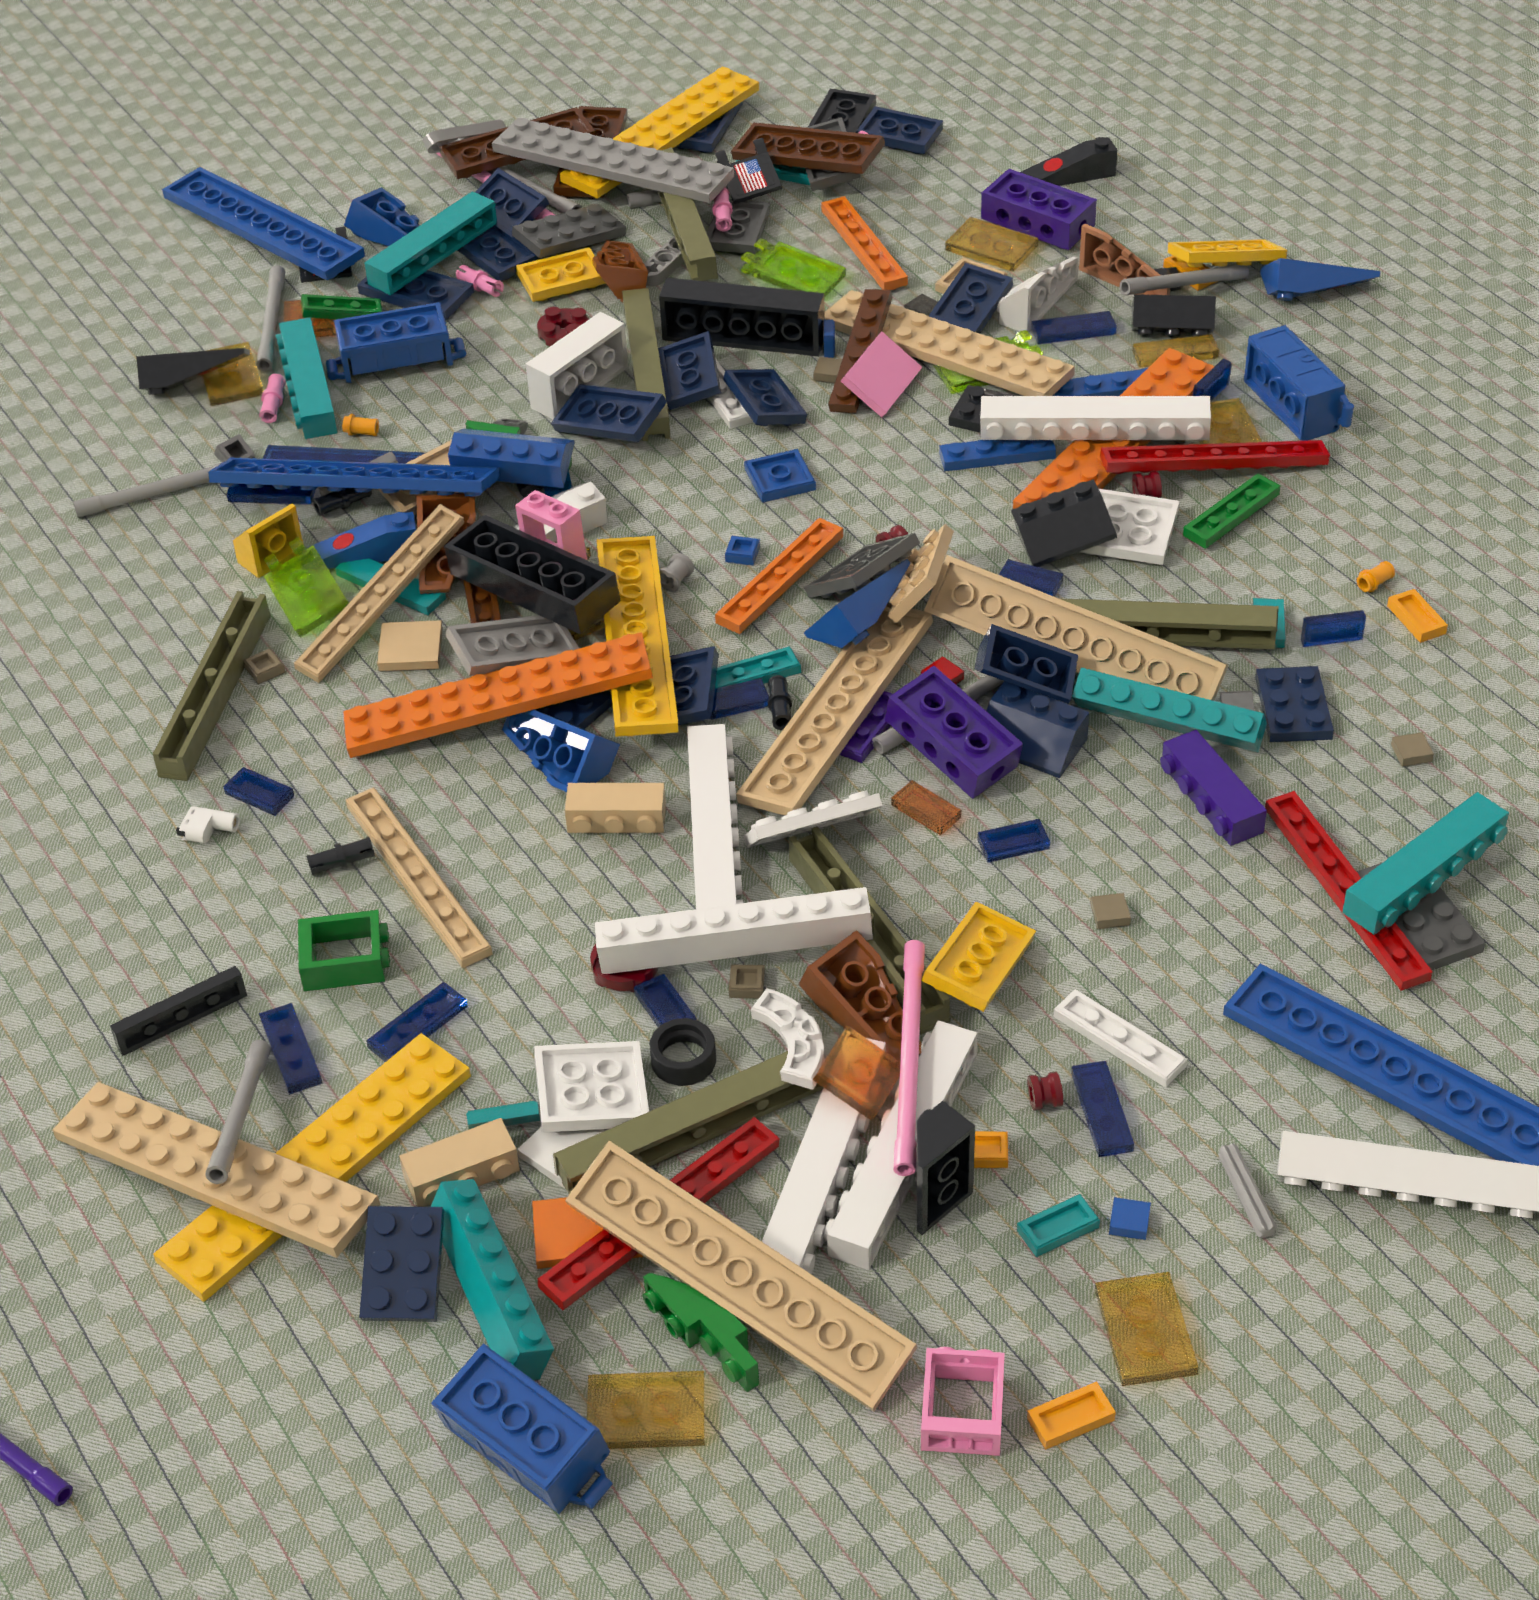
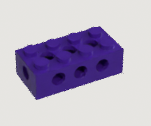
(1037, 208)
(953, 732)

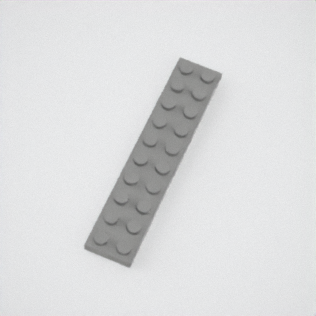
(614, 160)

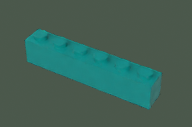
(430, 243)
(305, 378)
(1169, 709)
(1425, 863)
(491, 1279)

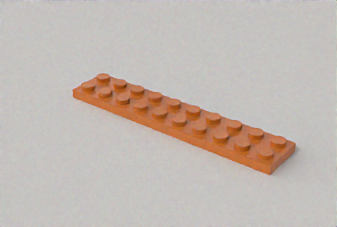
(1080, 462)
(496, 694)

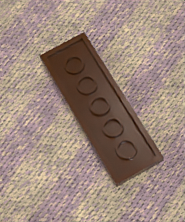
(607, 123)
(811, 147)
(477, 155)

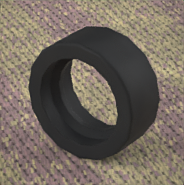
(682, 1031)

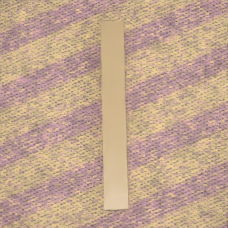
(378, 593)
(419, 878)

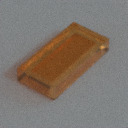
(926, 807)

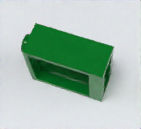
(346, 970)

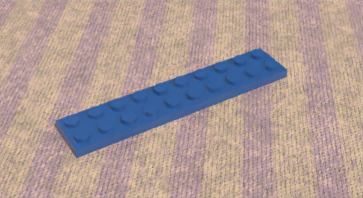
(264, 223)
(357, 475)
(1388, 1066)

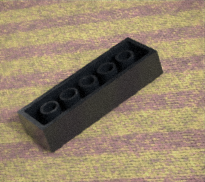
(743, 316)
(532, 574)

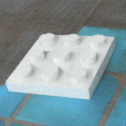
(1141, 527)
(589, 1085)

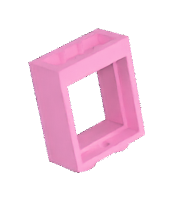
(542, 509)
(962, 1434)

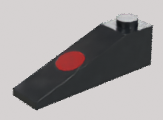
(1078, 164)
(175, 369)

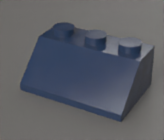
(1027, 663)
(1046, 727)

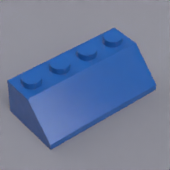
(518, 456)

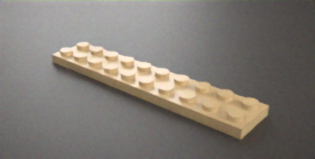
(961, 349)
(982, 598)
(832, 714)
(177, 1154)
(742, 1275)

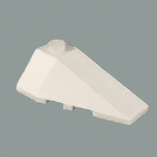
(1037, 295)
(589, 502)

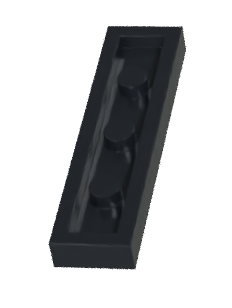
(178, 1010)

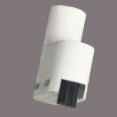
(202, 822)

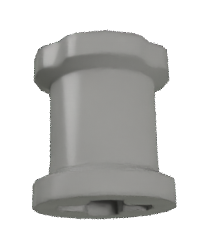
(678, 568)

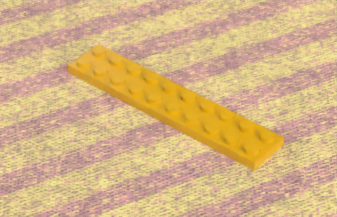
(675, 121)
(648, 704)
(336, 1144)

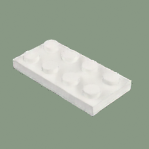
(801, 821)

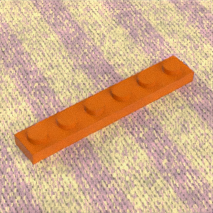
(864, 243)
(779, 576)

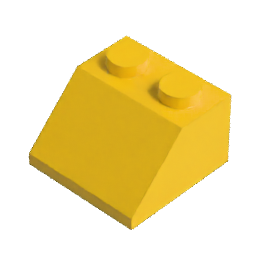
(267, 538)

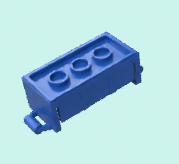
(393, 341)
(1296, 384)
(524, 1431)

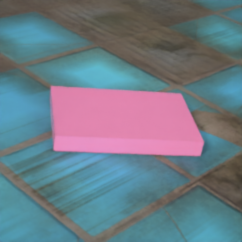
(881, 374)

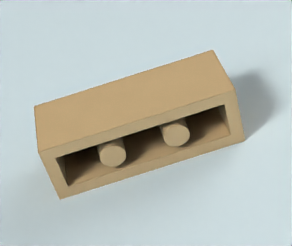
(615, 808)
(476, 1154)

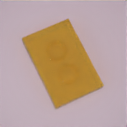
(991, 244)
(233, 381)
(1230, 423)
(1146, 1329)
(648, 1408)

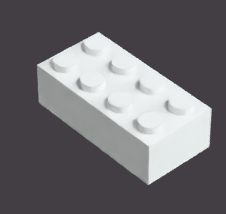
(585, 356)

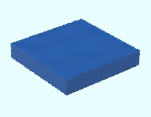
(780, 475)

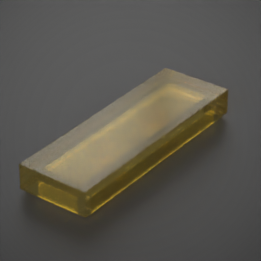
(1199, 347)

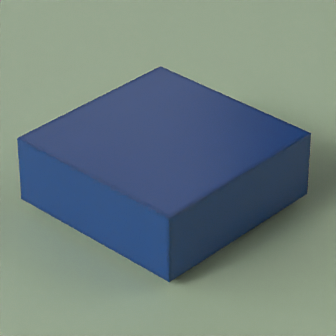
(829, 338)
(742, 550)
(1129, 1218)

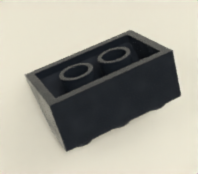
(1173, 314)
(1063, 523)
(942, 1163)

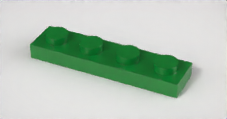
(1231, 510)

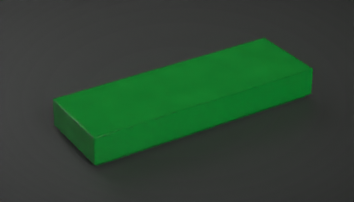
(338, 306)

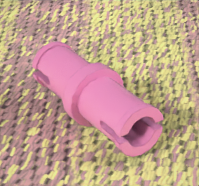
(722, 210)
(480, 280)
(272, 398)

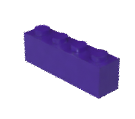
(1213, 787)

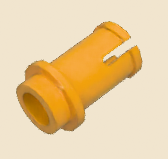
(360, 425)
(1370, 579)

